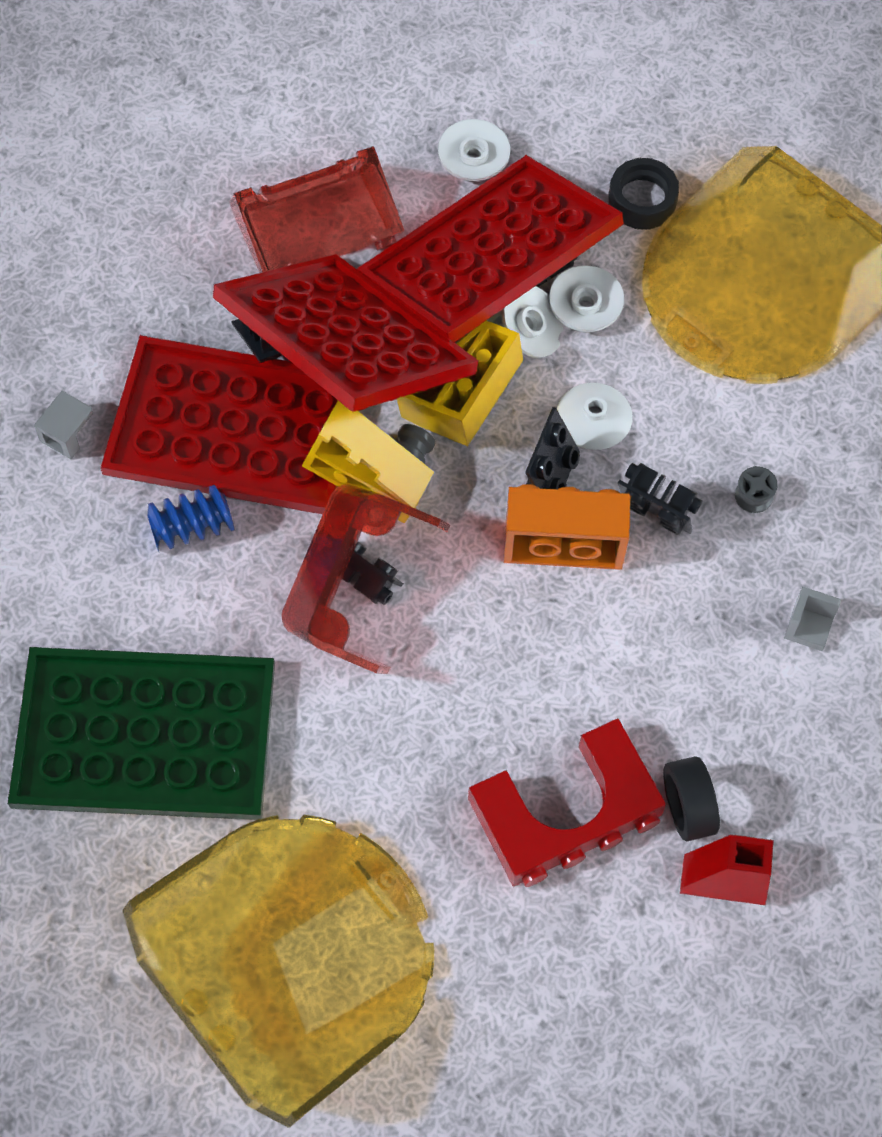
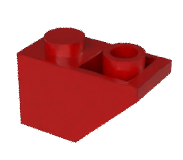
(729, 870)

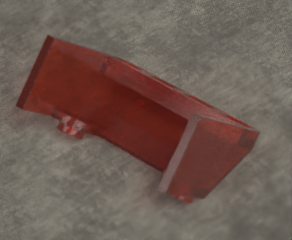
(309, 602)

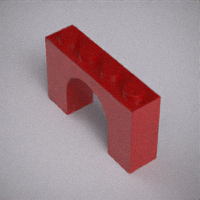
(531, 848)

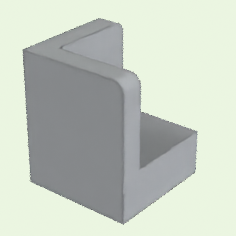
(62, 423)
(812, 618)

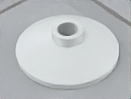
(474, 137)
(590, 285)
(534, 322)
(595, 430)

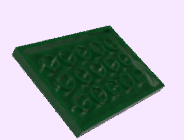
(143, 733)

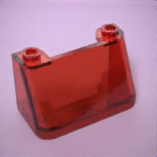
(319, 214)

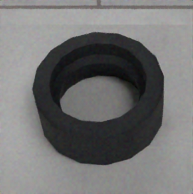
(648, 170)
(691, 798)

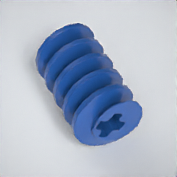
(189, 517)

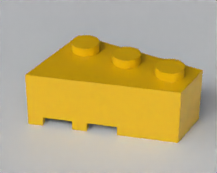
(462, 406)
(363, 455)

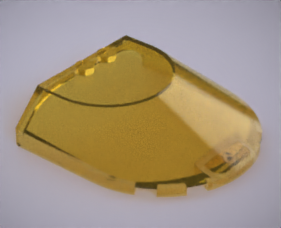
(763, 271)
(287, 957)

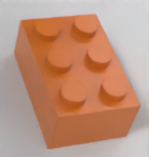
(567, 527)

